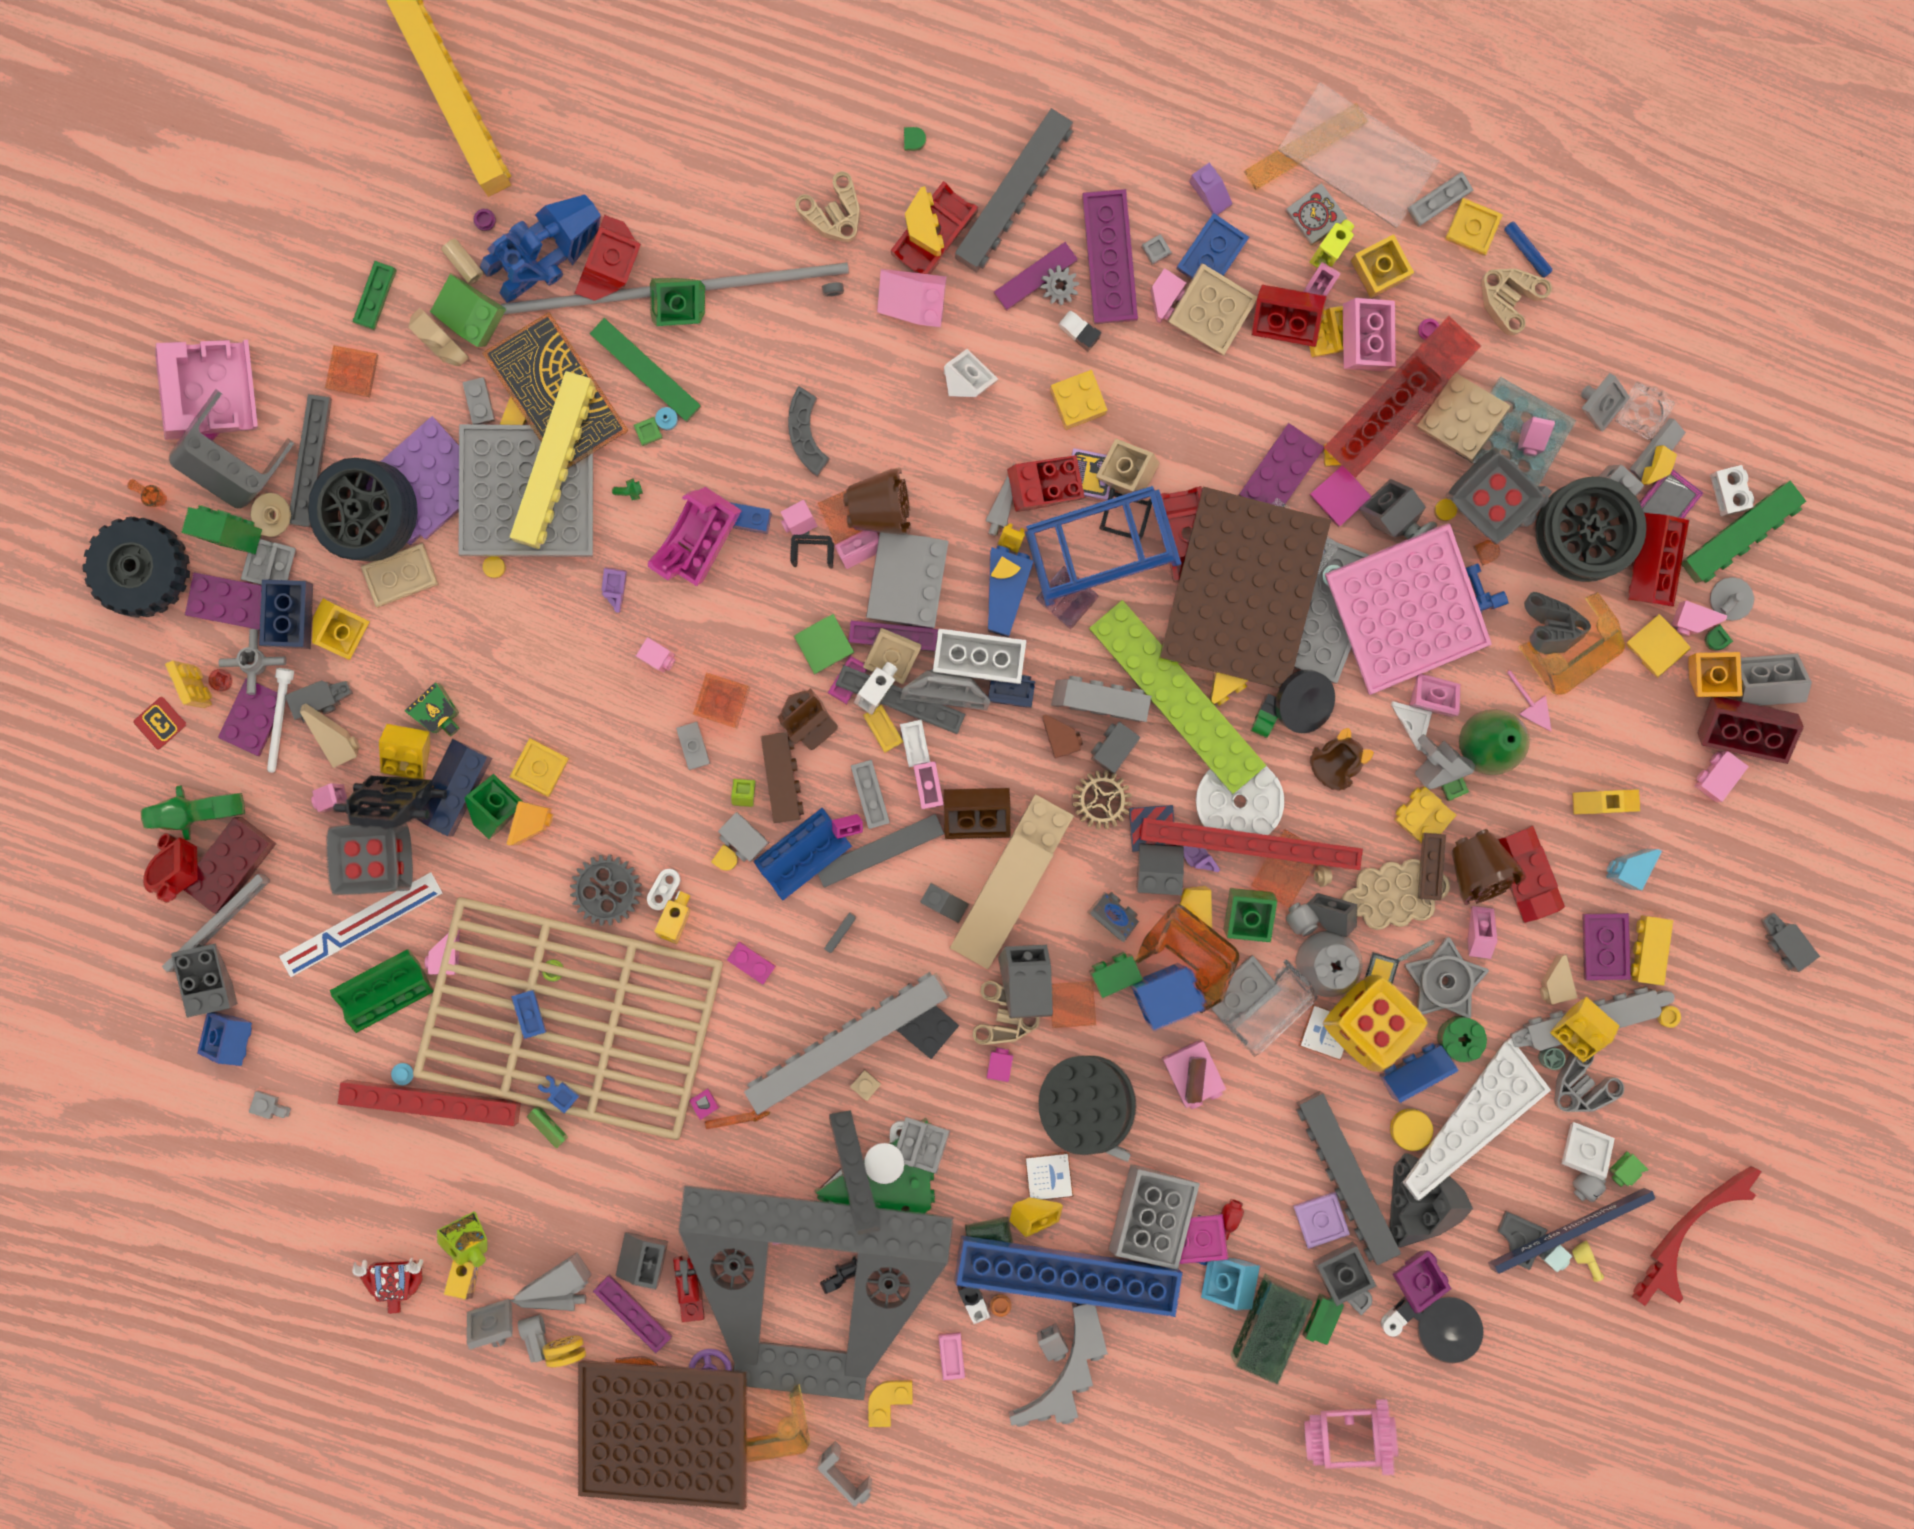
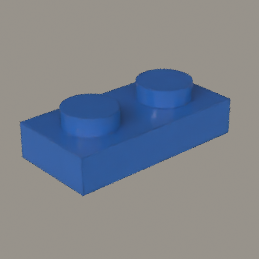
(528, 1014)

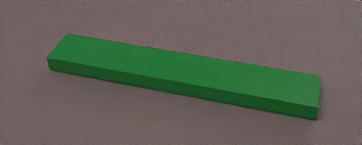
(645, 369)

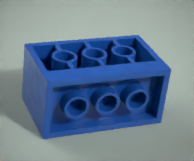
(1168, 996)

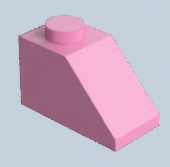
(1535, 436)
(1694, 618)
(327, 796)
(1482, 932)
(435, 956)

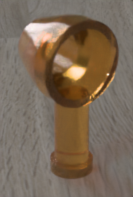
(150, 495)

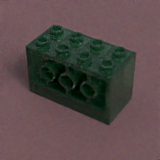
(1271, 1329)

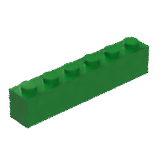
(1743, 531)

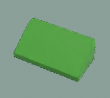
(547, 1126)

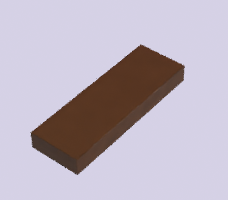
(1431, 866)

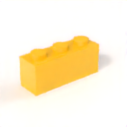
(1651, 950)

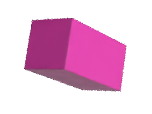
(847, 826)

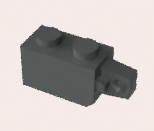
(320, 696)
(1789, 943)

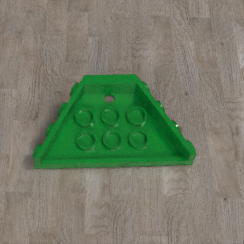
(908, 1190)

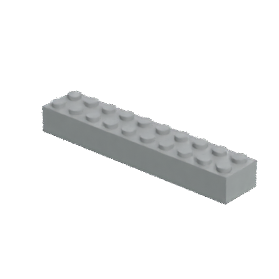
(843, 1045)

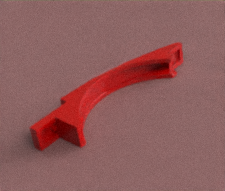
(1664, 1272)

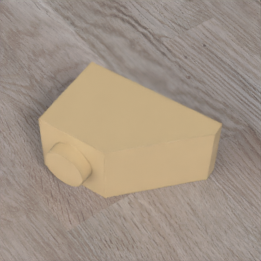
(1558, 982)

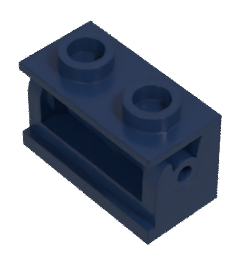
(1013, 694)

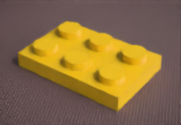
(189, 684)

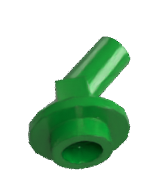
(633, 489)

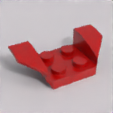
(608, 260)

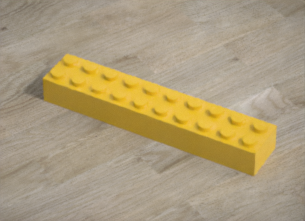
(451, 95)

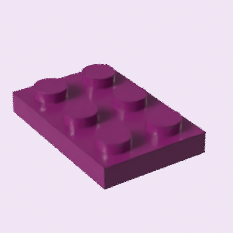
(250, 719)
(1606, 946)

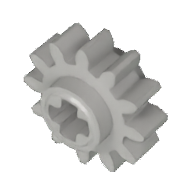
(1059, 294)

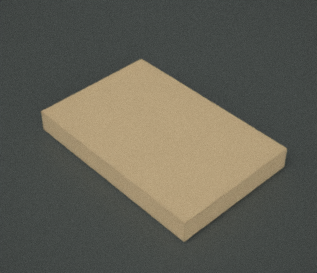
(399, 575)

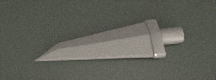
(1001, 508)
(564, 1302)

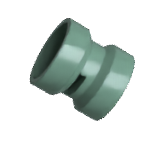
(1556, 1058)

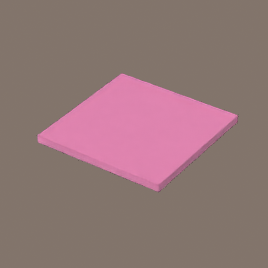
(1408, 608)

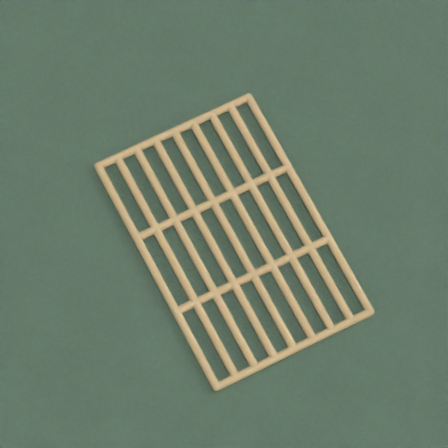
(611, 1028)

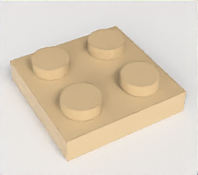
(895, 650)

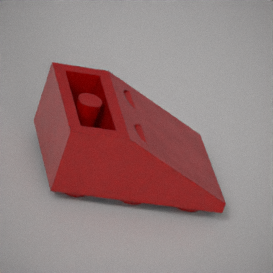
(1045, 483)

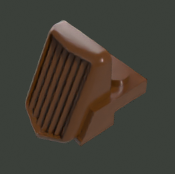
(807, 719)

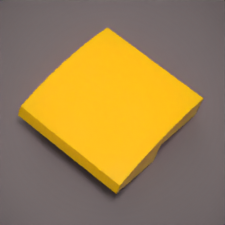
(1331, 333)
(1658, 645)

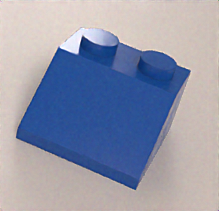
(224, 1038)

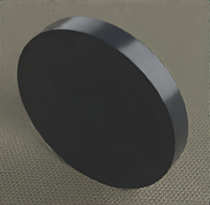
(1305, 701)
(1450, 1330)

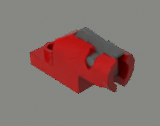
(688, 1290)

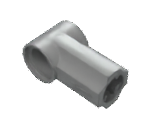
(533, 1331)

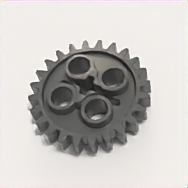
(617, 873)

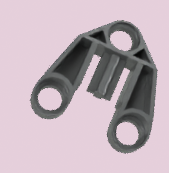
(1560, 624)

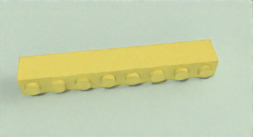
(552, 460)

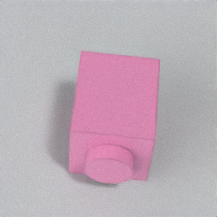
(798, 519)

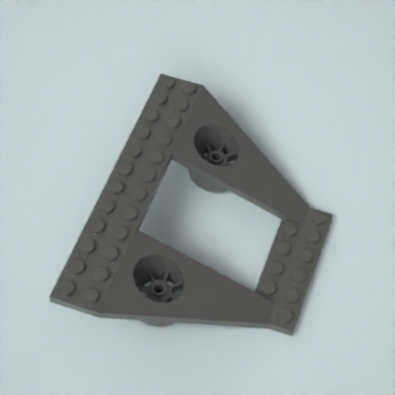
(749, 1221)

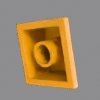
(1716, 674)

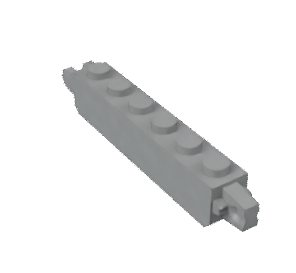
(1623, 1009)

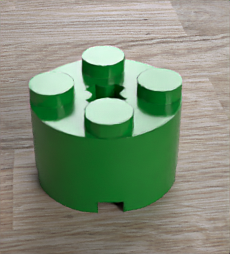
(1461, 1026)

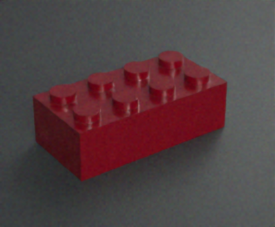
(1750, 729)
(229, 864)

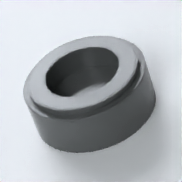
(833, 289)

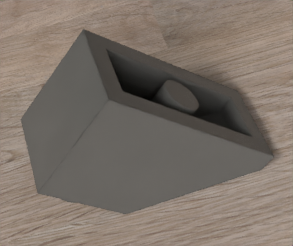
(944, 902)
(1335, 914)

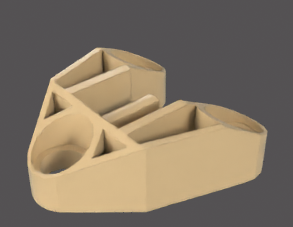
(819, 222)
(1521, 282)
(436, 339)
(999, 1033)

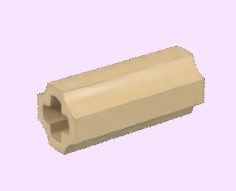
(462, 261)

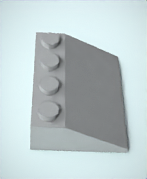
(907, 579)
(1153, 1217)

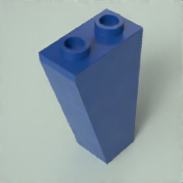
(1006, 593)

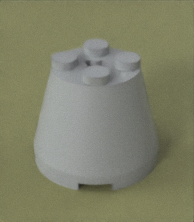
(1315, 958)

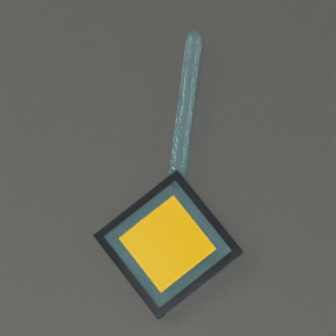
(1387, 966)

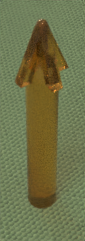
(736, 1119)

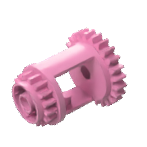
(1383, 1436)

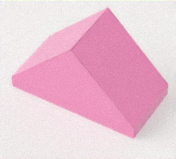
(1322, 280)

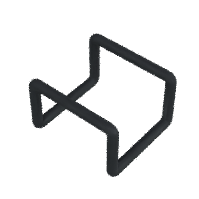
(1142, 530)
(817, 539)

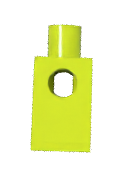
(1333, 244)

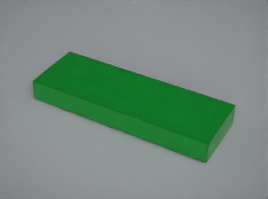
(374, 295)

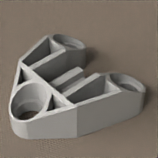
(1595, 1099)

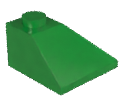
(491, 806)

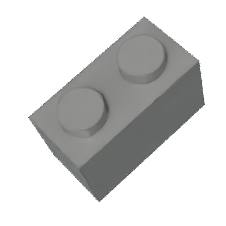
(743, 837)

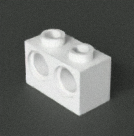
(1725, 491)

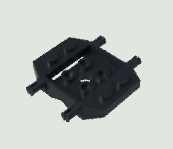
(401, 795)

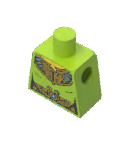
(464, 1240)

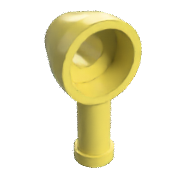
(1584, 1255)

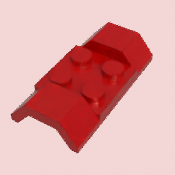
(1539, 892)

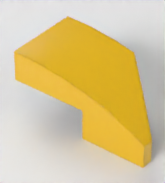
(1661, 467)

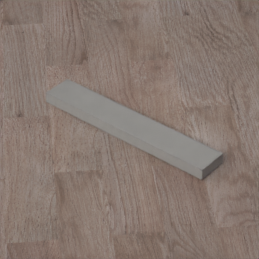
(223, 916)

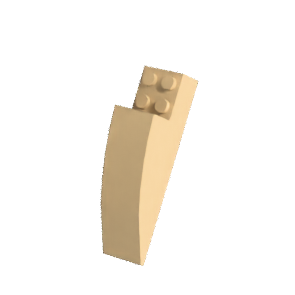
(1012, 881)

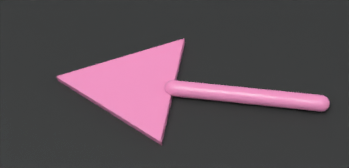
(1537, 711)

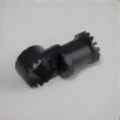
(844, 1272)

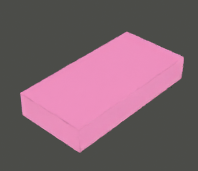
(951, 1356)

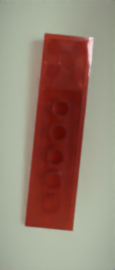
(1402, 396)

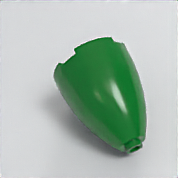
(1494, 741)

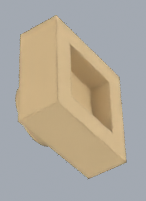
(865, 1085)

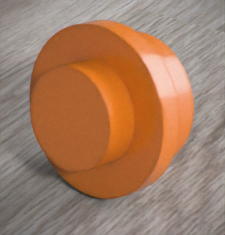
(1000, 1305)

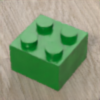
(1250, 915)
(1116, 974)

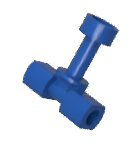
(1484, 599)

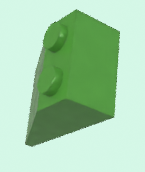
(467, 311)

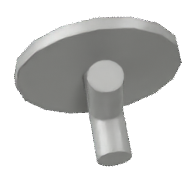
(1732, 598)

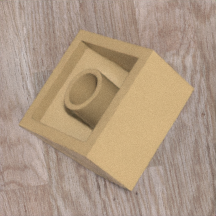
(1127, 467)

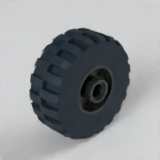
(136, 567)

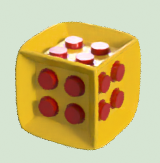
(1375, 1023)

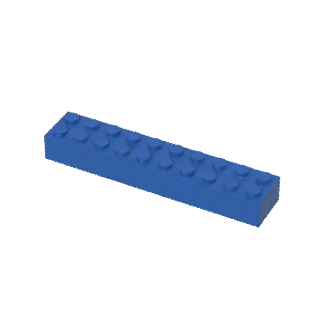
(1067, 1276)

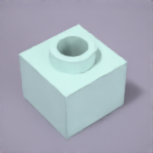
(1556, 1258)

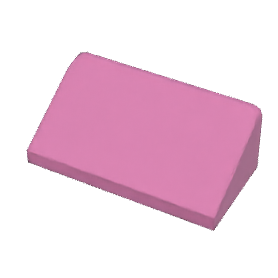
(857, 548)

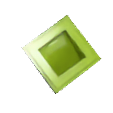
(743, 792)

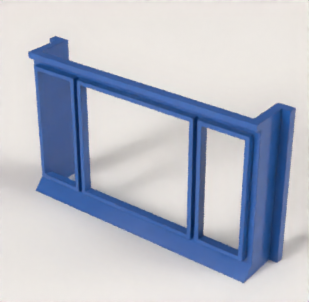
(1170, 556)

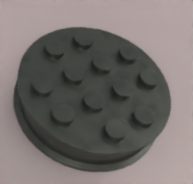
(1087, 1105)

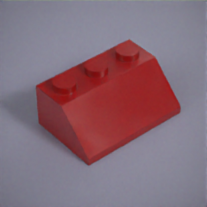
(1288, 315)

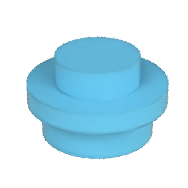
(402, 1074)

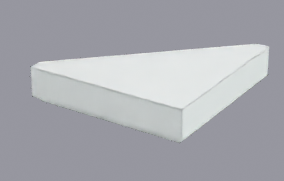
(1413, 720)

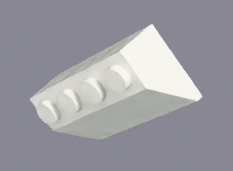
(979, 656)

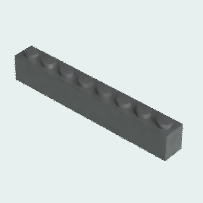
(1013, 190)
(1348, 1178)

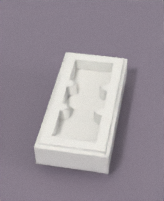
(915, 743)

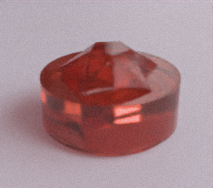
(220, 680)

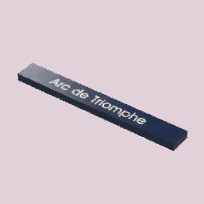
(1571, 1230)

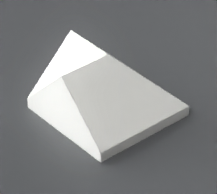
(967, 376)

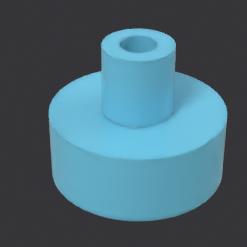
(668, 423)

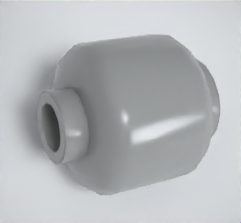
(1302, 919)
(1588, 1187)

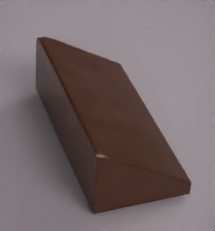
(1195, 1079)

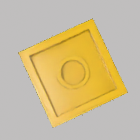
(1473, 226)
(539, 767)

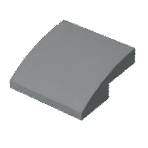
(270, 562)
(922, 1144)

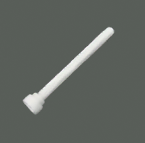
(284, 678)

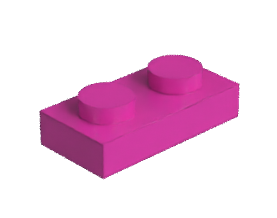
(751, 963)

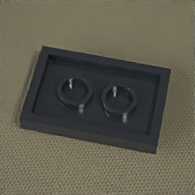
(929, 1030)

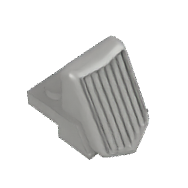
(1442, 764)

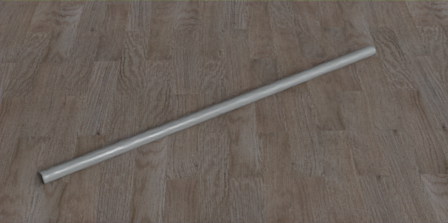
(710, 284)

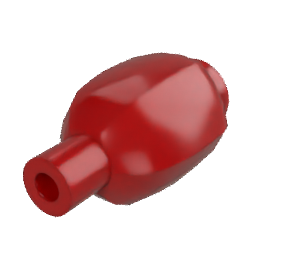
(1232, 1216)

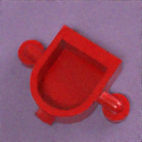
(171, 868)

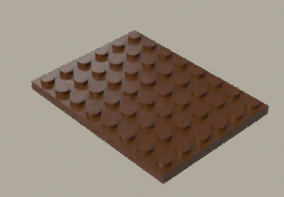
(1245, 588)
(662, 1434)

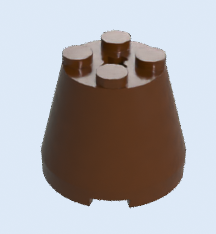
(879, 504)
(1484, 868)

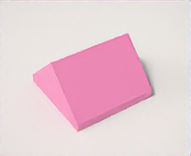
(1436, 695)

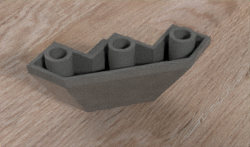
(1424, 1218)

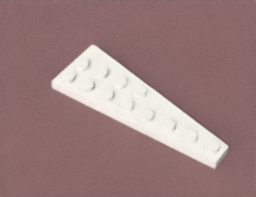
(1493, 1103)

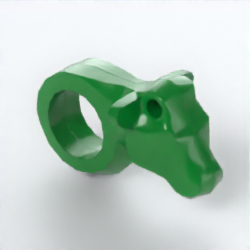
(180, 813)

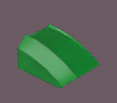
(676, 301)

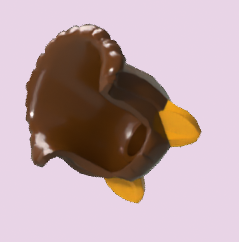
(1339, 761)

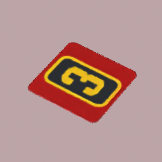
(159, 723)

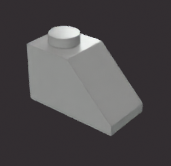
(1052, 1343)

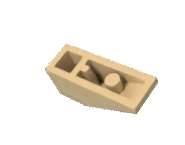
(331, 737)

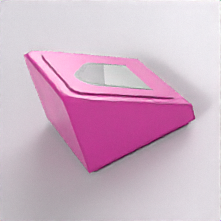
(704, 1104)

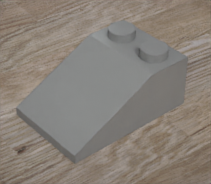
(559, 1281)

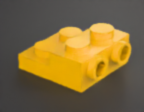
(1423, 814)

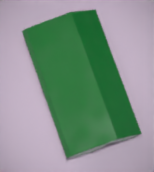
(382, 990)

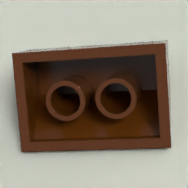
(977, 813)

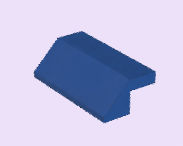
(801, 854)

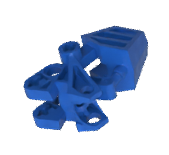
(572, 225)

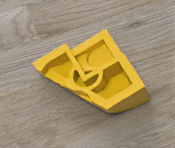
(1198, 902)

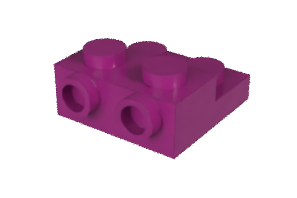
(1422, 1280)

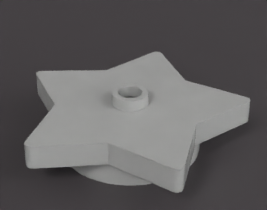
(1461, 977)

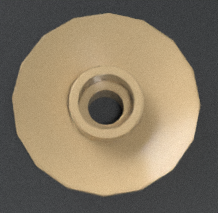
(263, 510)

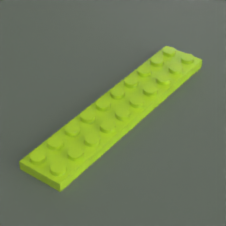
(1177, 697)

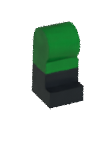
(1265, 717)

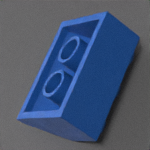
(1418, 1072)

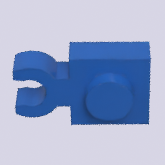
(561, 1096)

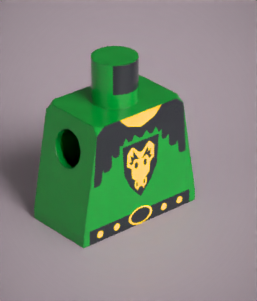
(435, 710)

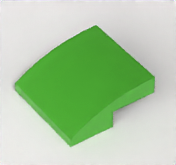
(823, 644)

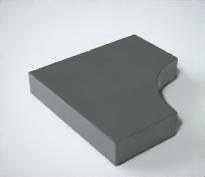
(1520, 1232)

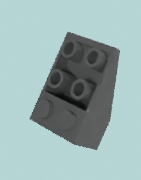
(203, 980)
(1027, 981)

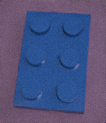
(1214, 247)

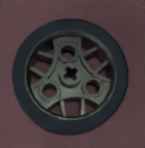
(362, 509)

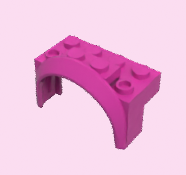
(700, 527)

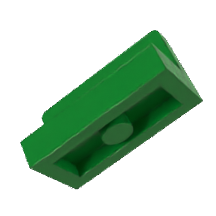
(1322, 1320)

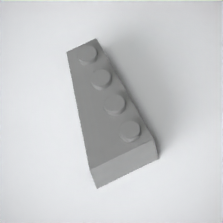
(1101, 699)

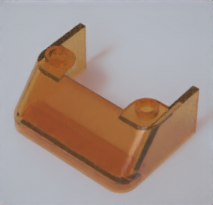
(1198, 947)

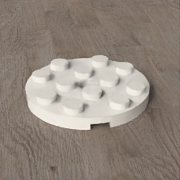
(1258, 815)

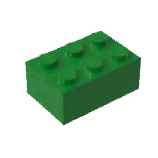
(222, 529)

